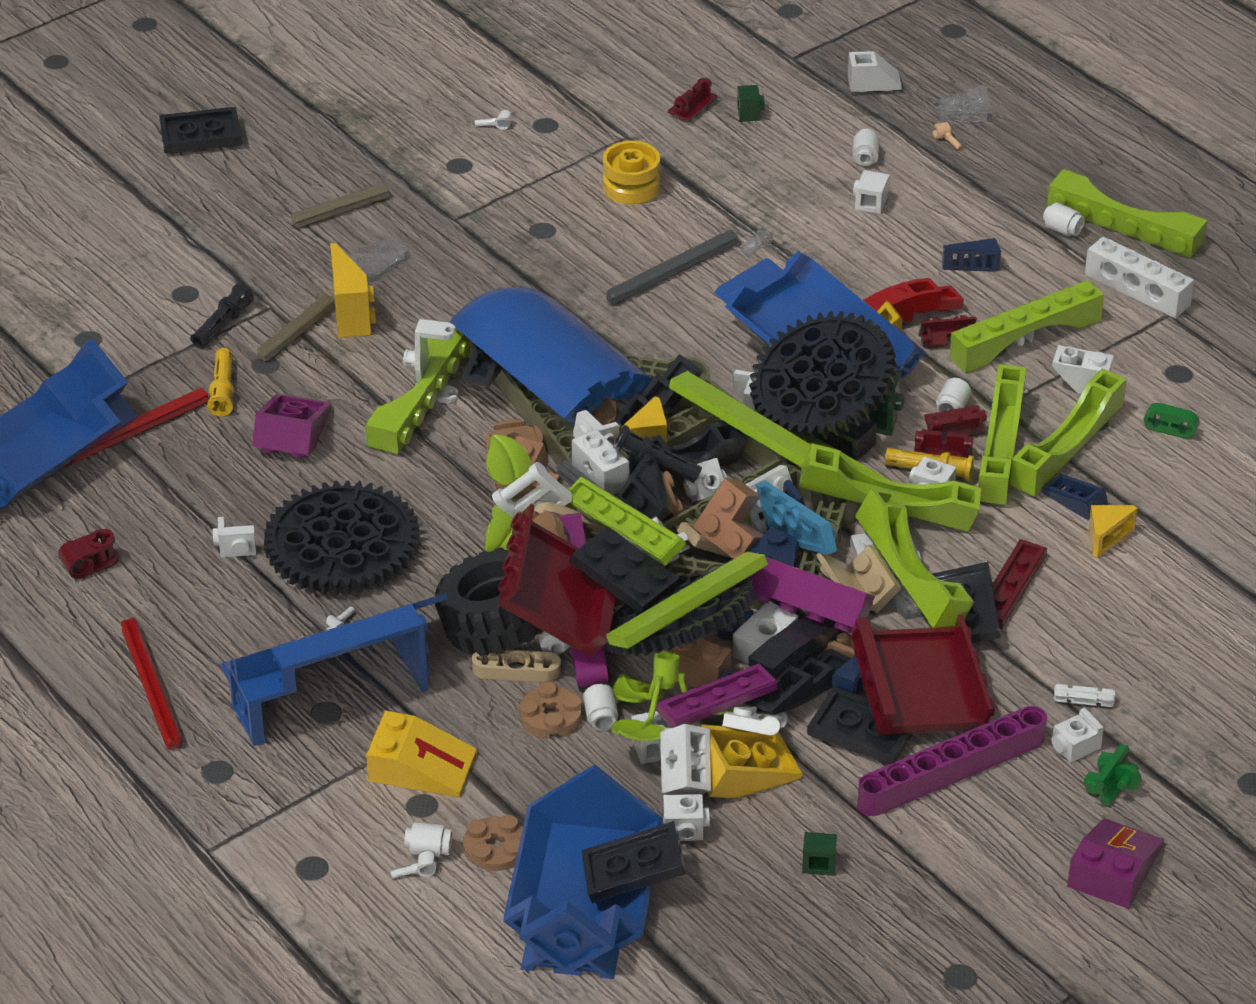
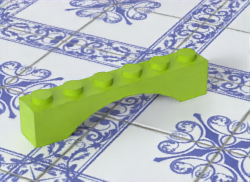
(1169, 230)
(983, 341)
(395, 422)
(1002, 434)
(1043, 460)
(943, 503)
(886, 523)

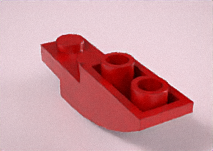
(917, 297)

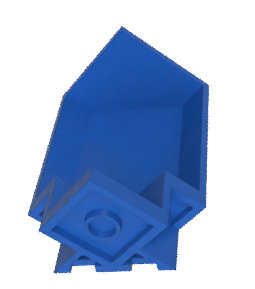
(61, 421)
(272, 670)
(549, 886)

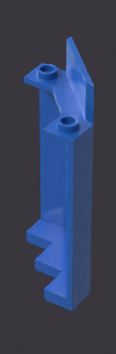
(773, 298)

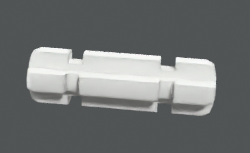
(1084, 695)

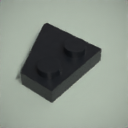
(646, 489)

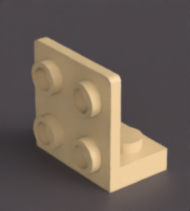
(864, 573)

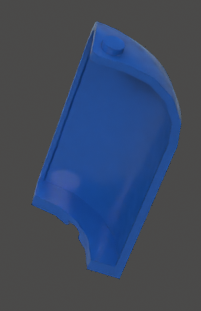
(549, 350)

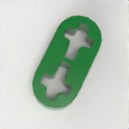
(1171, 420)

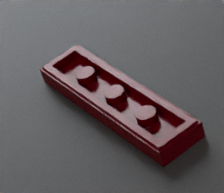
(1016, 577)

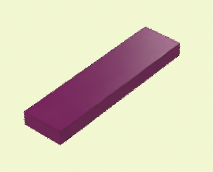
(717, 696)

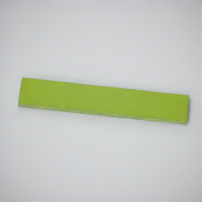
(741, 417)
(626, 521)
(686, 600)

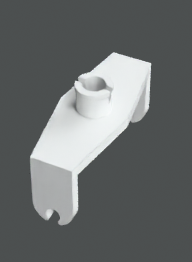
(419, 358)

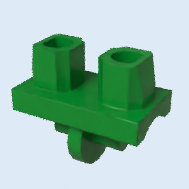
(1114, 775)

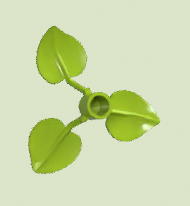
(505, 464)
(627, 689)

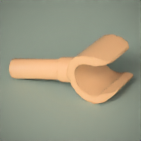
(944, 131)

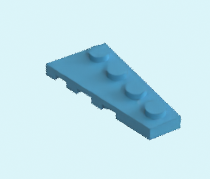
(796, 519)

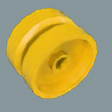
(631, 172)

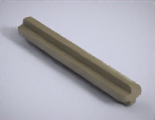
(340, 205)
(295, 327)

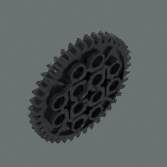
(831, 401)
(341, 537)
(694, 625)

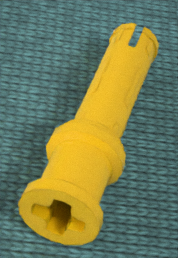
(221, 388)
(909, 459)

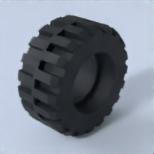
(472, 611)

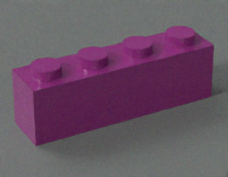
(811, 593)

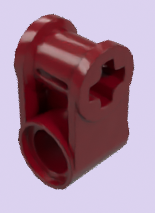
(88, 555)

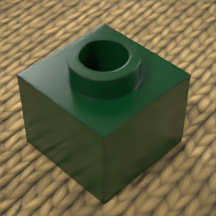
(749, 103)
(819, 853)

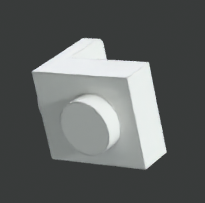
(741, 387)
(586, 423)
(234, 540)

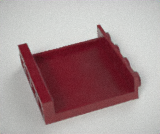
(550, 590)
(922, 678)

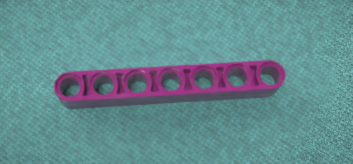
(587, 669)
(951, 761)

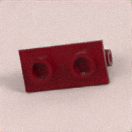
(693, 100)
(935, 330)
(960, 420)
(931, 443)

